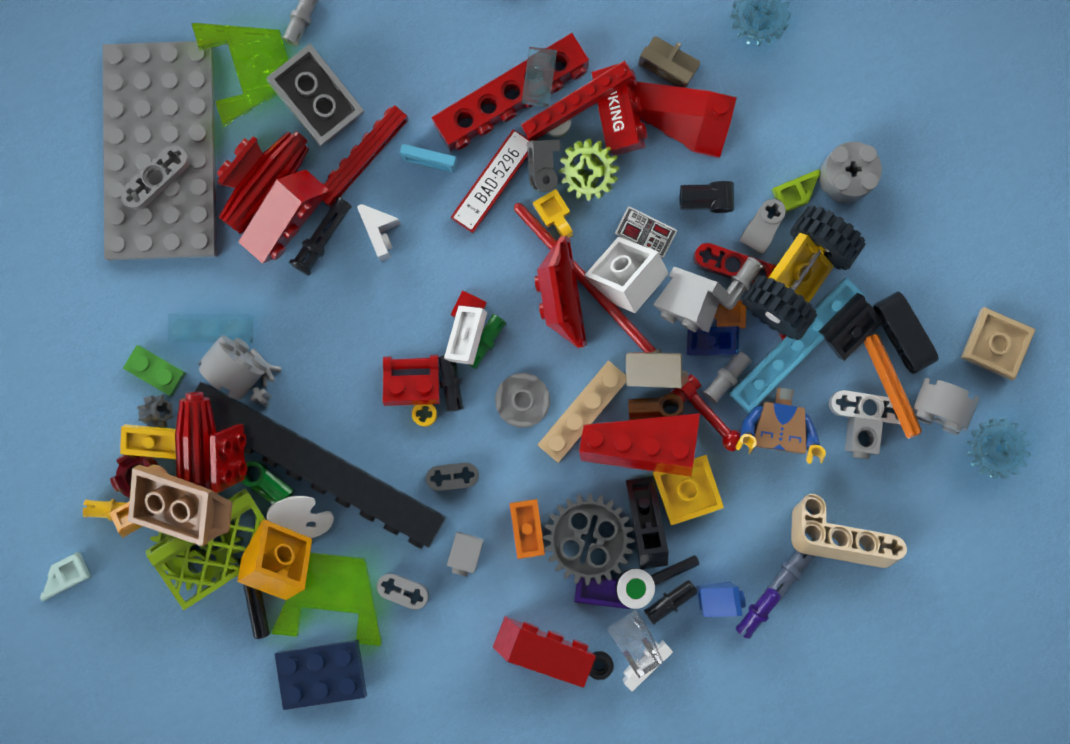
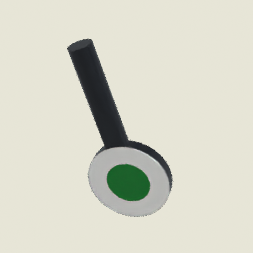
(636, 587)

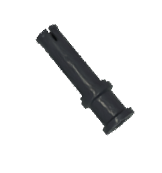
(339, 208)

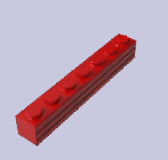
(578, 101)
(364, 153)

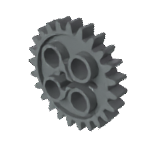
(613, 547)

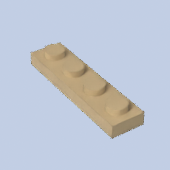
(582, 411)

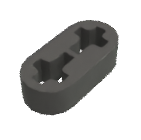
(453, 483)

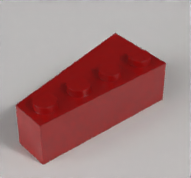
(643, 444)

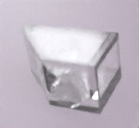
(636, 643)

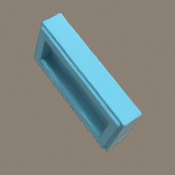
(428, 158)

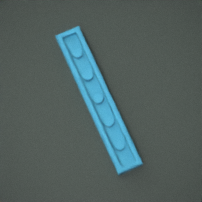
(790, 352)

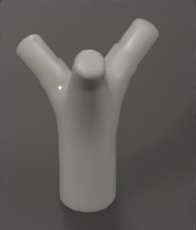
(267, 372)

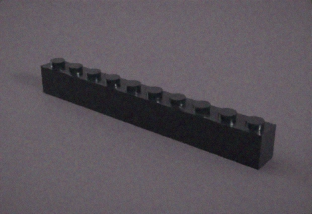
(326, 470)

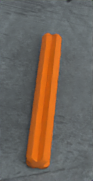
(892, 386)

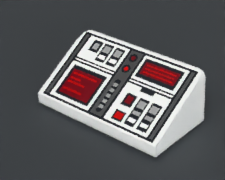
(646, 231)

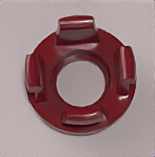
(122, 480)

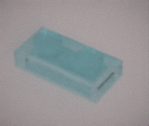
(539, 76)

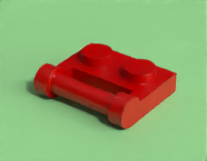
(410, 388)

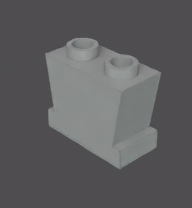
(690, 300)

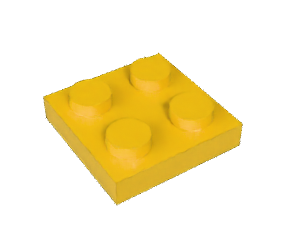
(689, 496)

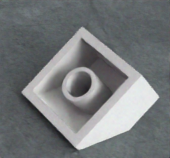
(627, 273)

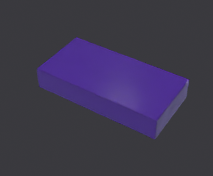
(595, 594)

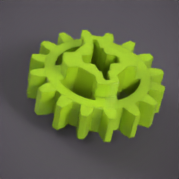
(589, 158)

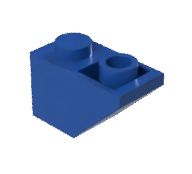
(720, 600)

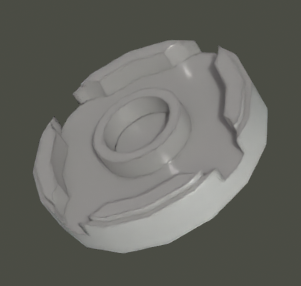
(522, 400)

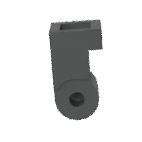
(541, 165)

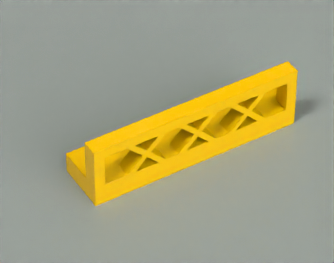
(148, 441)

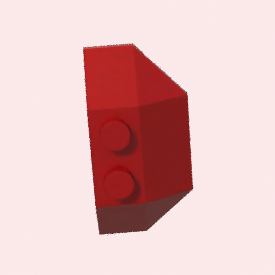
(560, 293)

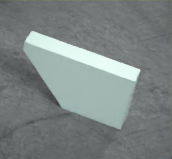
(65, 575)

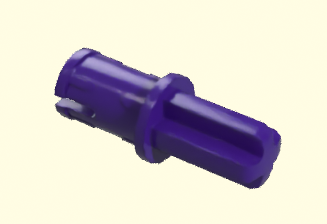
(758, 612)

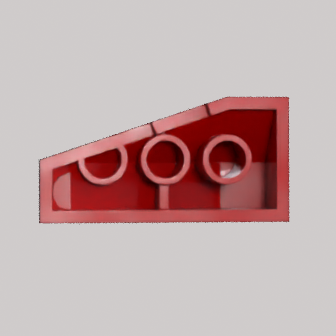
(688, 115)

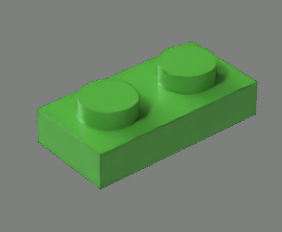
(154, 370)

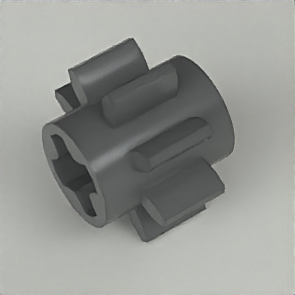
(155, 411)

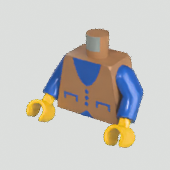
(781, 428)

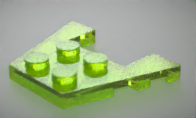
(254, 56)
(334, 585)

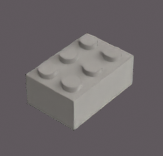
(315, 95)

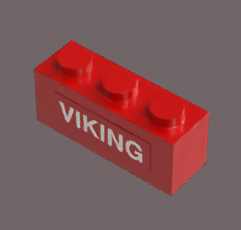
(621, 118)

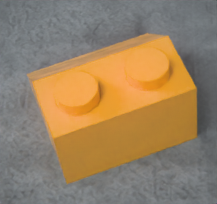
(276, 561)

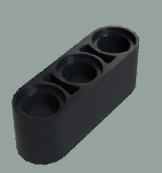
(906, 332)

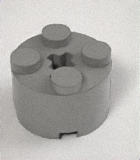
(861, 161)
(231, 366)
(945, 405)

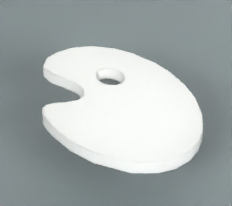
(295, 514)

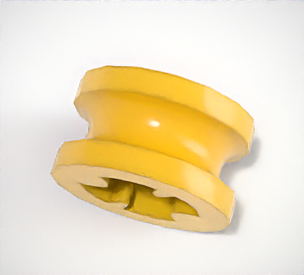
(429, 421)

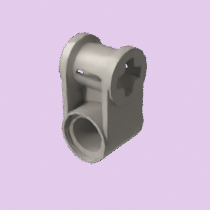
(762, 229)

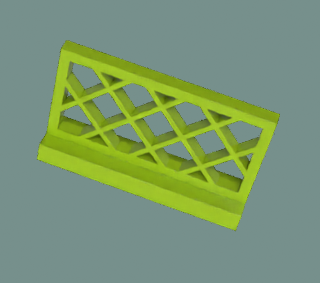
(172, 546)

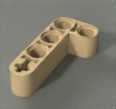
(880, 548)

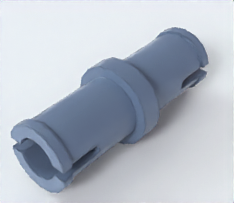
(790, 572)

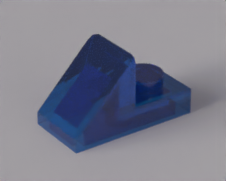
(719, 341)

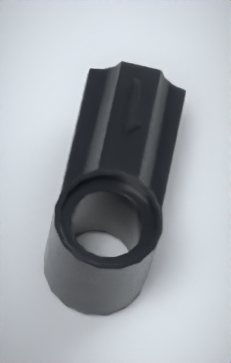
(716, 197)

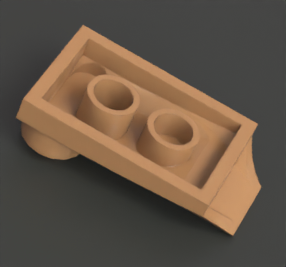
(177, 506)

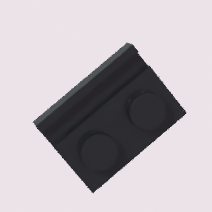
(850, 326)

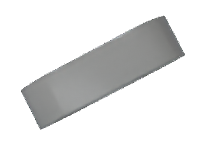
(400, 597)

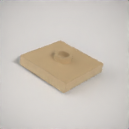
(998, 343)

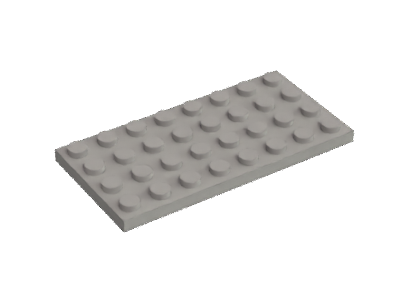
(152, 101)

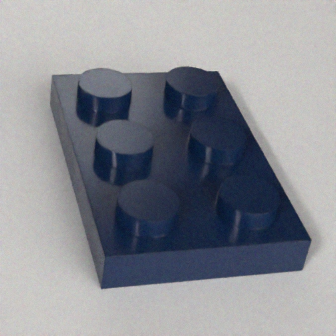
(320, 674)

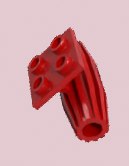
(255, 174)
(201, 453)

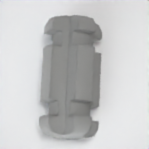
(260, 396)

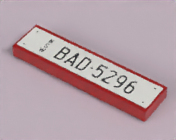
(492, 182)

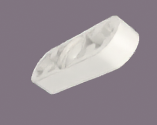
(850, 396)

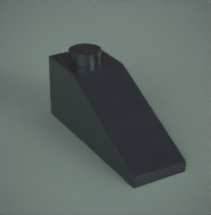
(647, 523)

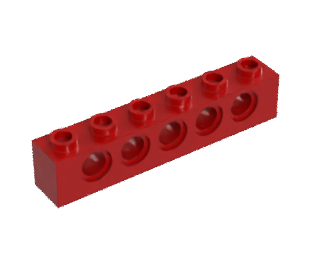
(456, 137)

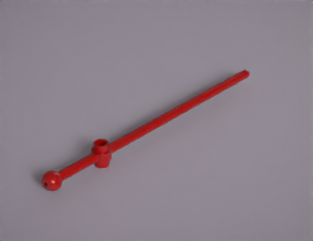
(689, 390)

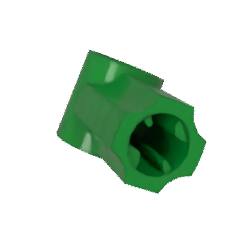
(268, 484)

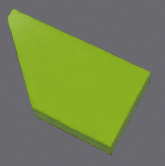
(797, 191)

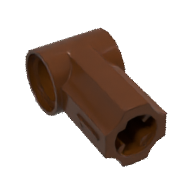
(654, 407)

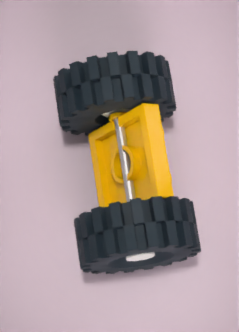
(818, 247)

